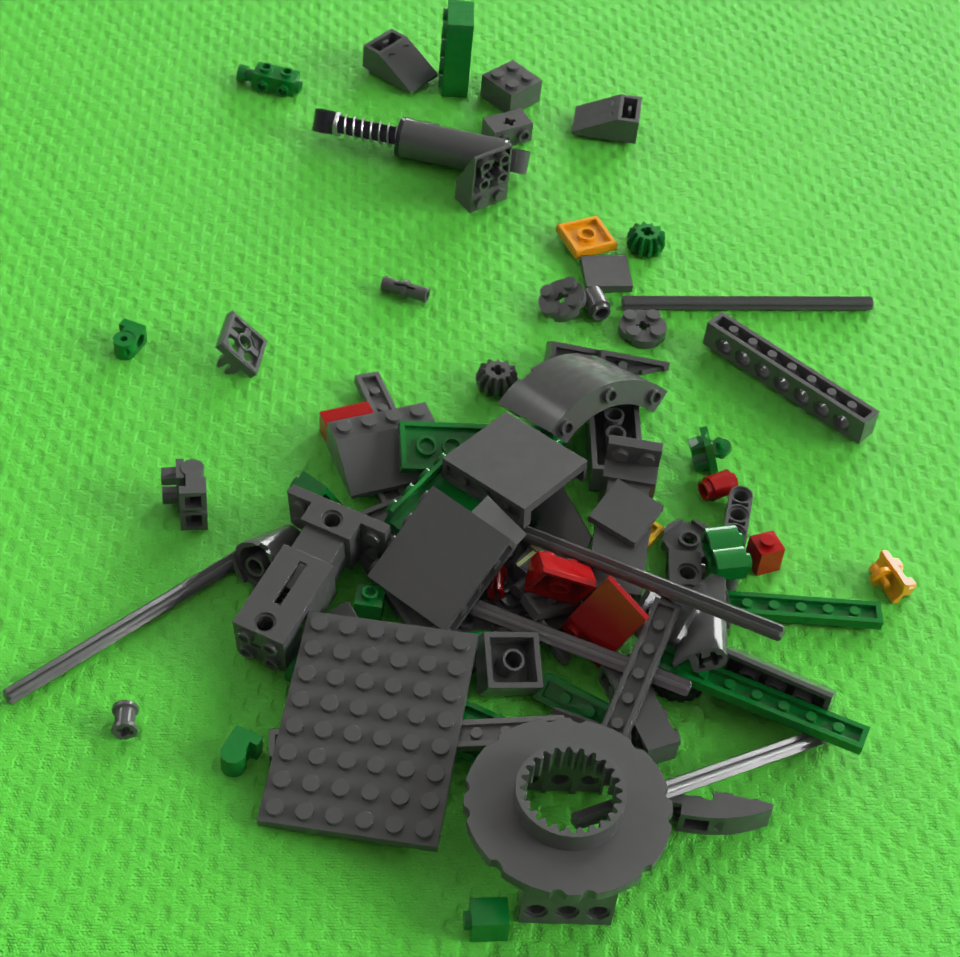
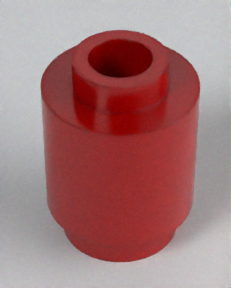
(717, 485)

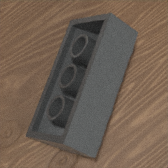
(779, 678)

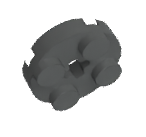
(563, 288)
(634, 320)
(678, 531)

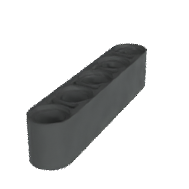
(738, 514)

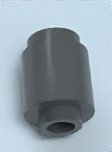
(597, 303)

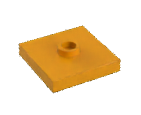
(586, 237)

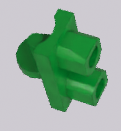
(706, 451)

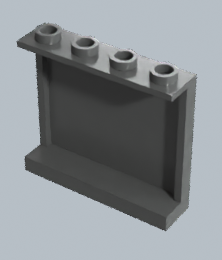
(512, 467)
(441, 560)

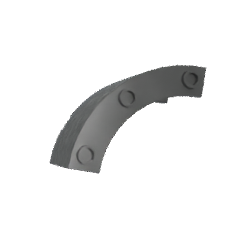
(572, 389)

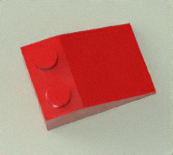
(606, 617)

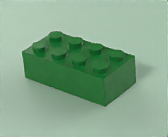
(456, 48)

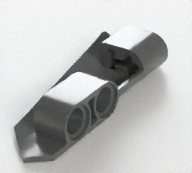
(561, 519)
(707, 634)

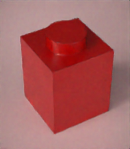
(765, 552)

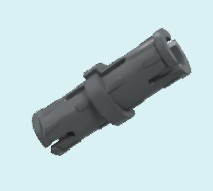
(405, 289)

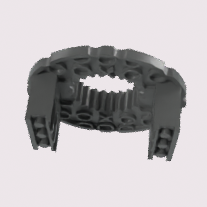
(557, 872)

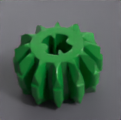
(646, 240)

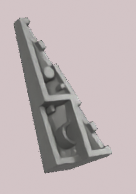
(631, 363)

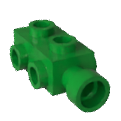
(272, 77)

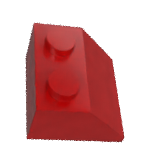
(559, 578)

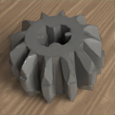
(495, 377)

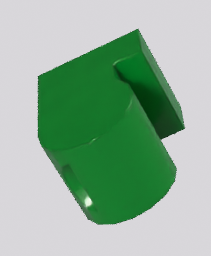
(129, 339)
(238, 749)

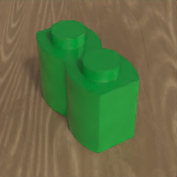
(726, 552)

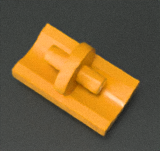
(889, 576)

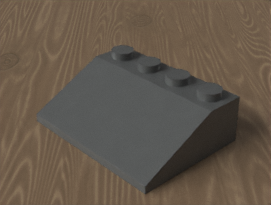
(368, 449)

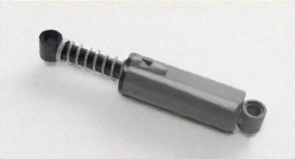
(419, 139)

